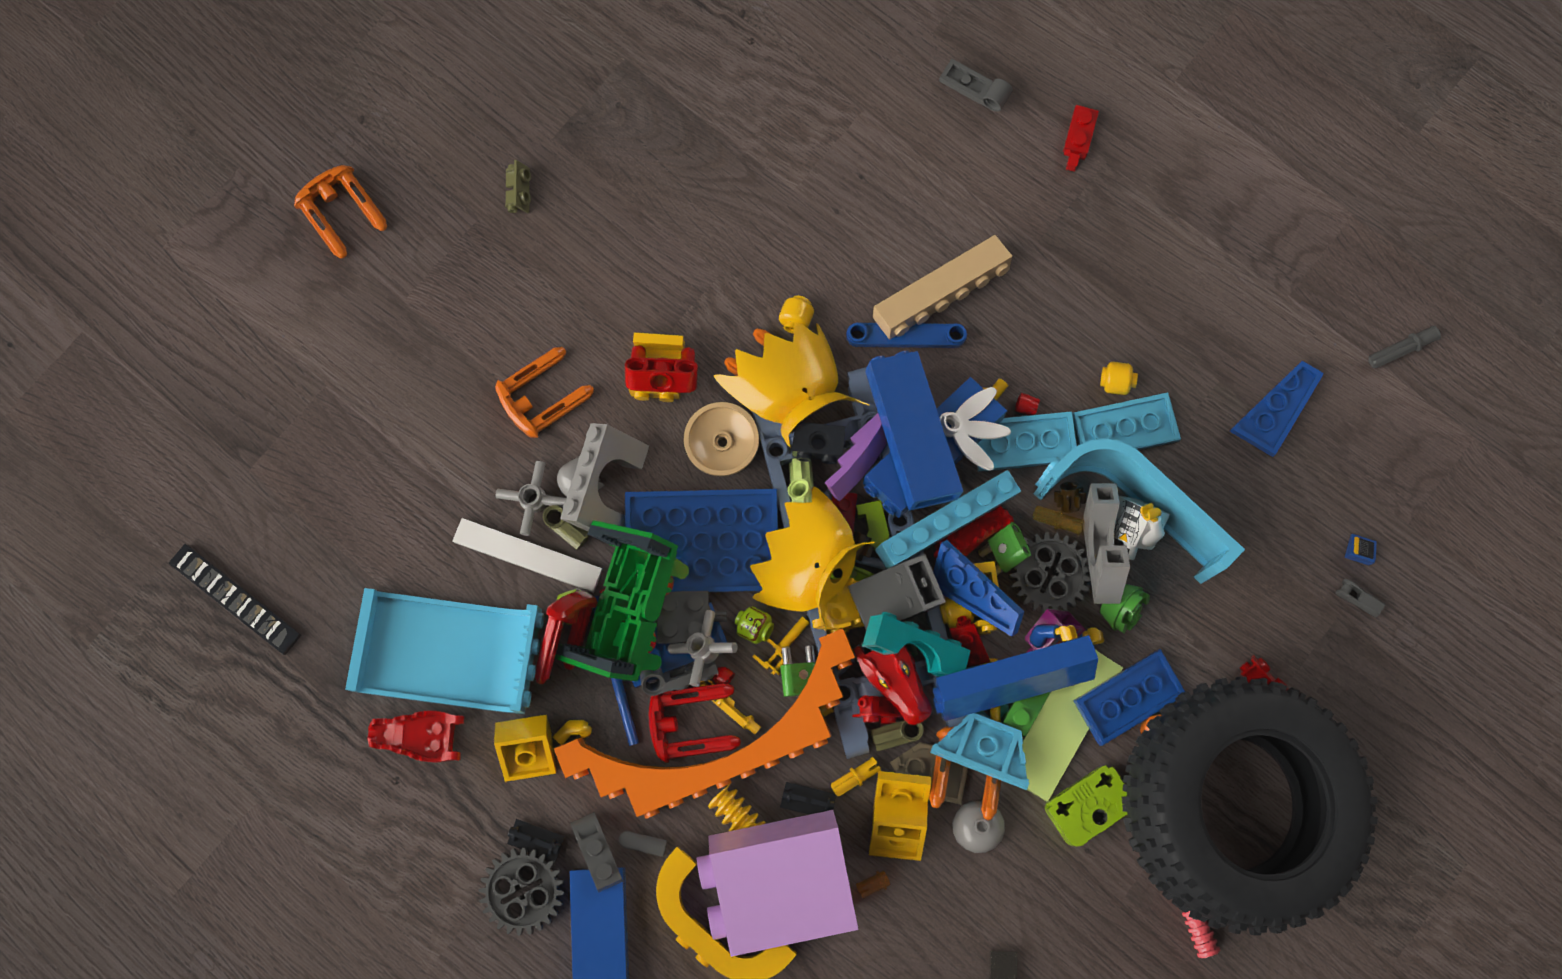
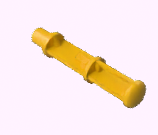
(727, 706)

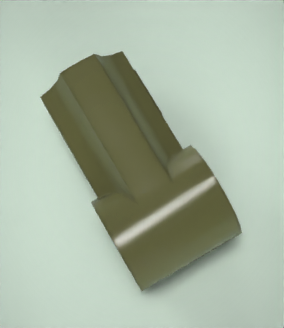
(570, 533)
(893, 735)

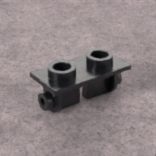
(806, 799)
(535, 837)

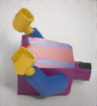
(1058, 627)

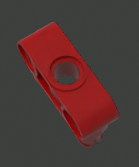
(661, 373)

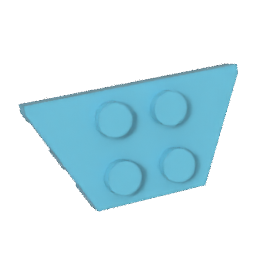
(986, 748)

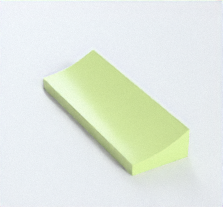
(1059, 732)

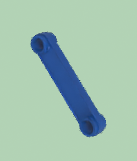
(917, 336)

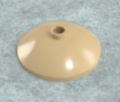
(716, 423)

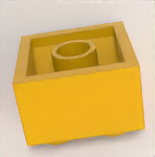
(525, 748)

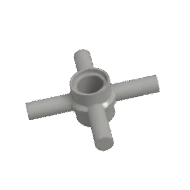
(526, 492)
(702, 648)

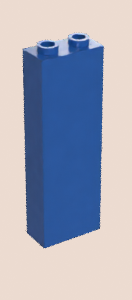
(913, 430)
(883, 478)
(1015, 678)
(598, 928)

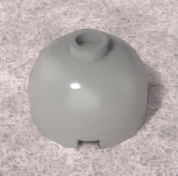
(974, 831)

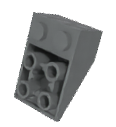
(900, 590)

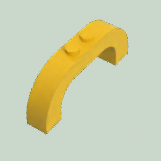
(695, 935)

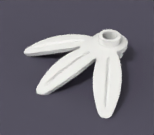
(963, 428)

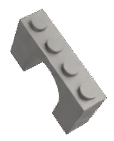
(600, 447)
(1106, 562)

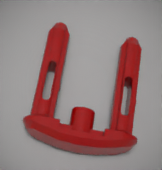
(571, 609)
(661, 725)

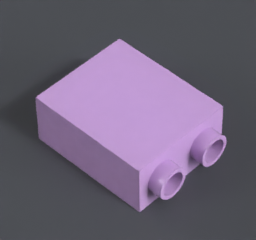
(778, 883)

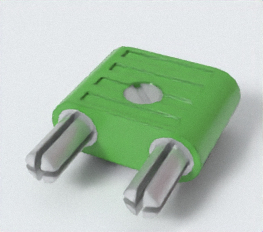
(1008, 548)
(796, 675)

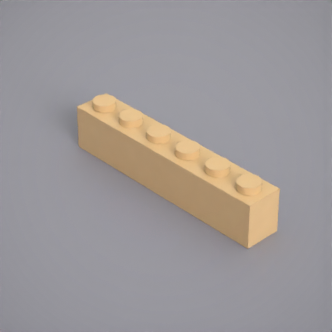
(942, 287)

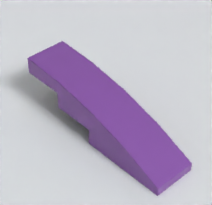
(855, 463)

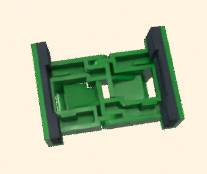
(634, 593)

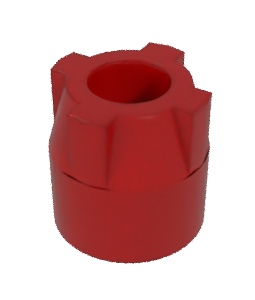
(1027, 404)

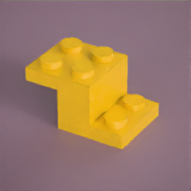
(900, 815)

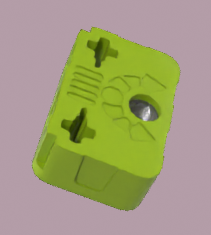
(1084, 799)

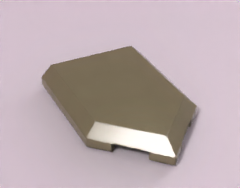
(921, 762)

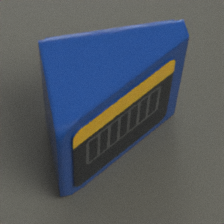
(1361, 550)

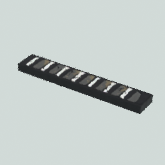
(235, 599)

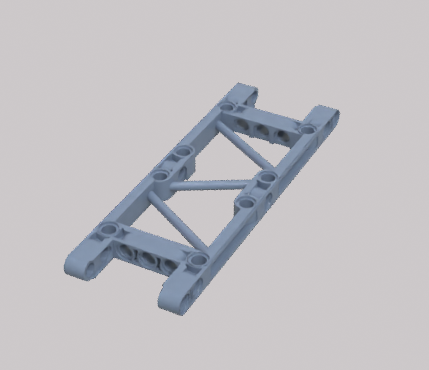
(851, 729)

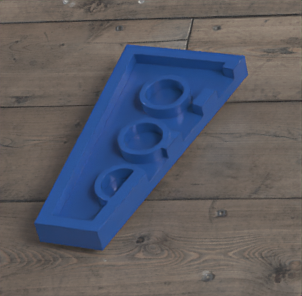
(1276, 413)
(974, 590)

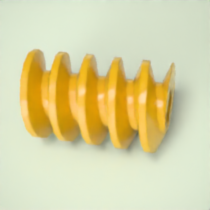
(733, 810)

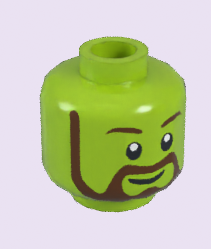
(754, 625)

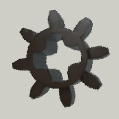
(1070, 497)
(865, 550)

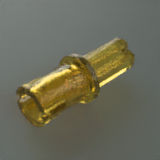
(1058, 519)

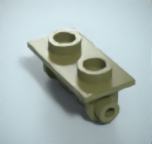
(518, 178)

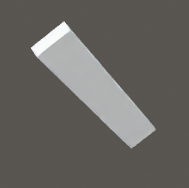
(527, 555)

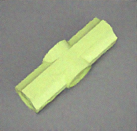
(800, 481)

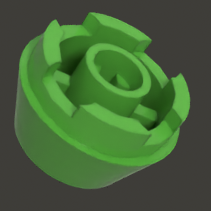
(1127, 613)

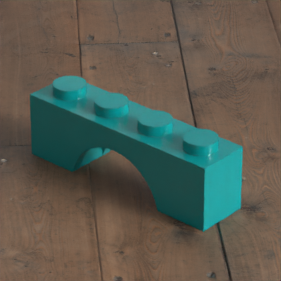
(889, 635)

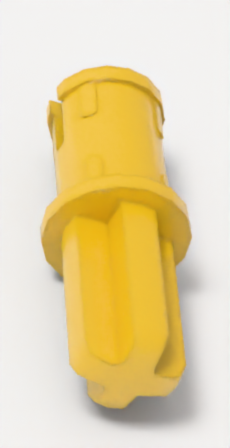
(855, 777)

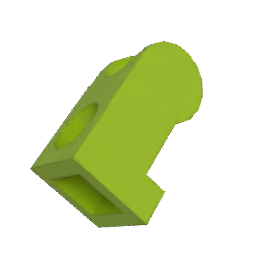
(875, 521)

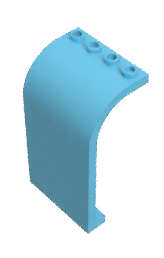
(1144, 481)
(445, 652)

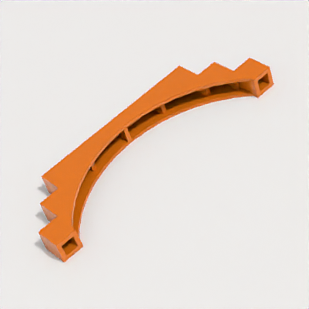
(657, 786)

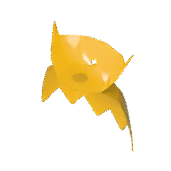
(775, 382)
(814, 536)

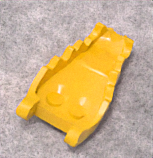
(840, 610)

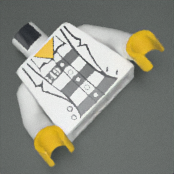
(1139, 524)

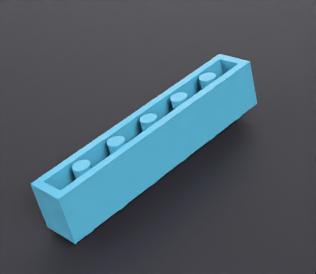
(948, 520)

